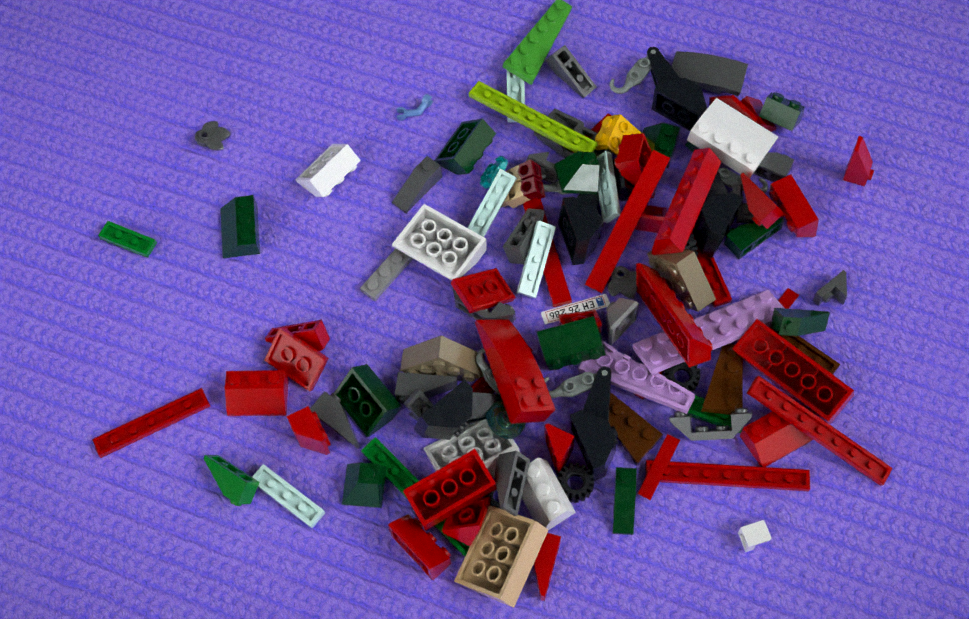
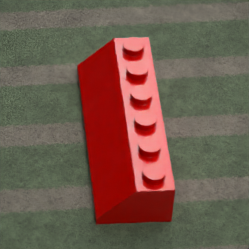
(687, 203)
(672, 316)

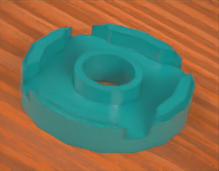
(491, 171)

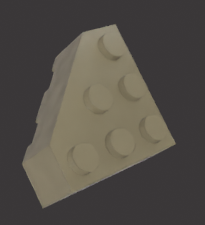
(685, 277)
(442, 358)

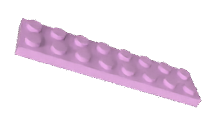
(718, 326)

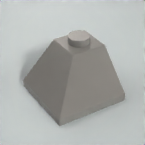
(620, 317)

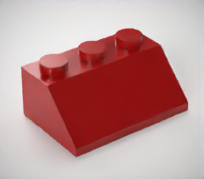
(794, 205)
(256, 393)
(772, 438)
(420, 545)

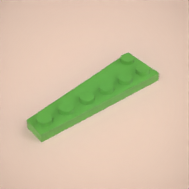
(534, 48)

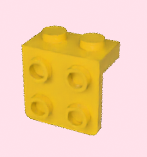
(612, 132)

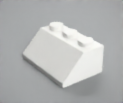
(328, 170)
(545, 495)

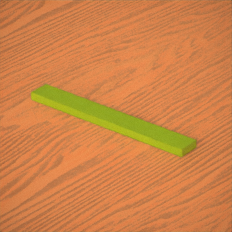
(531, 118)

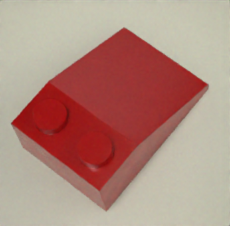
(632, 157)

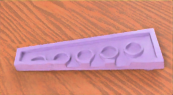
(638, 380)

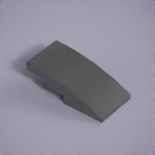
(711, 71)
(575, 125)

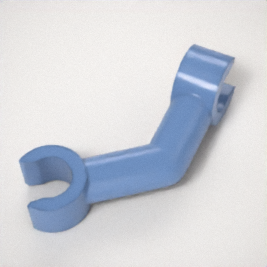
(426, 102)

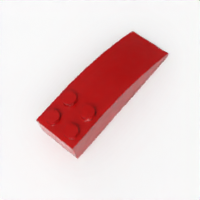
(515, 372)
(793, 372)

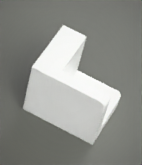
(754, 534)

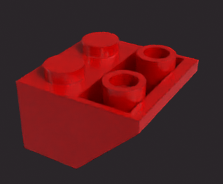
(309, 430)

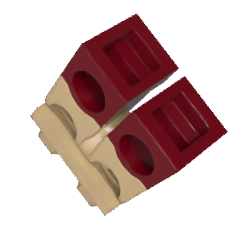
(527, 185)

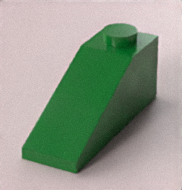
(231, 480)

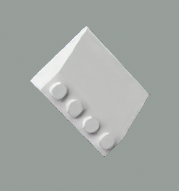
(732, 137)
(441, 243)
(476, 436)

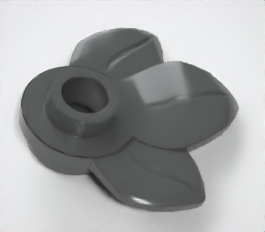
(212, 136)
(624, 284)

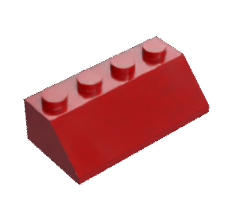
(450, 489)

